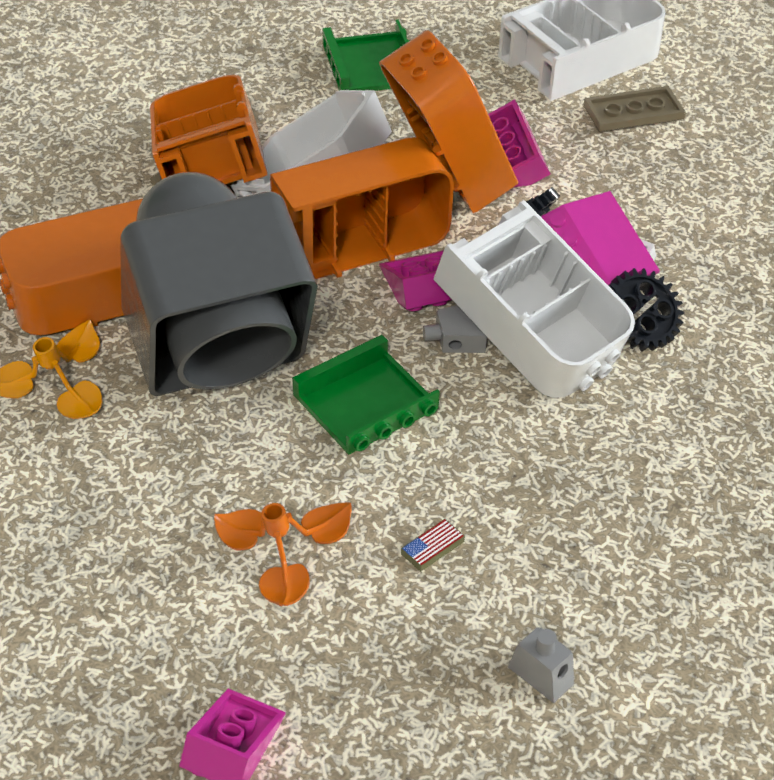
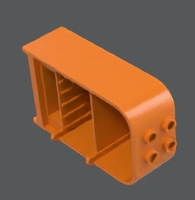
(450, 118)
(207, 132)
(367, 204)
(65, 269)

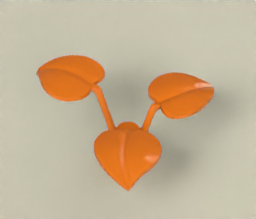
(286, 583)

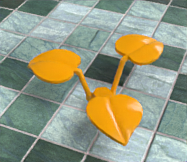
(80, 345)

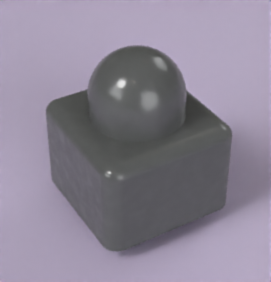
(213, 285)

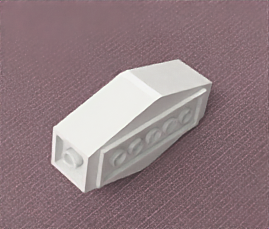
(333, 128)

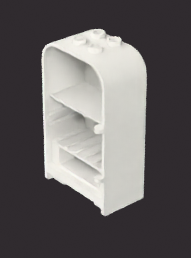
(580, 40)
(537, 302)

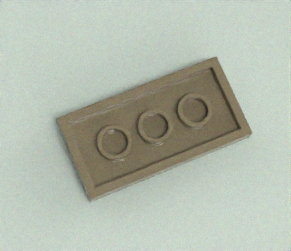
(634, 108)

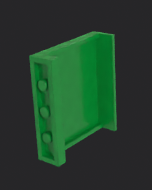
(357, 58)
(363, 395)

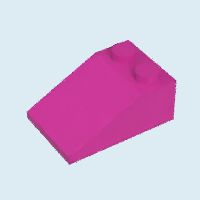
(230, 738)

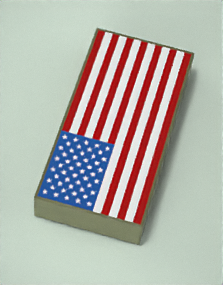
(432, 545)

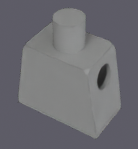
(455, 332)
(544, 663)

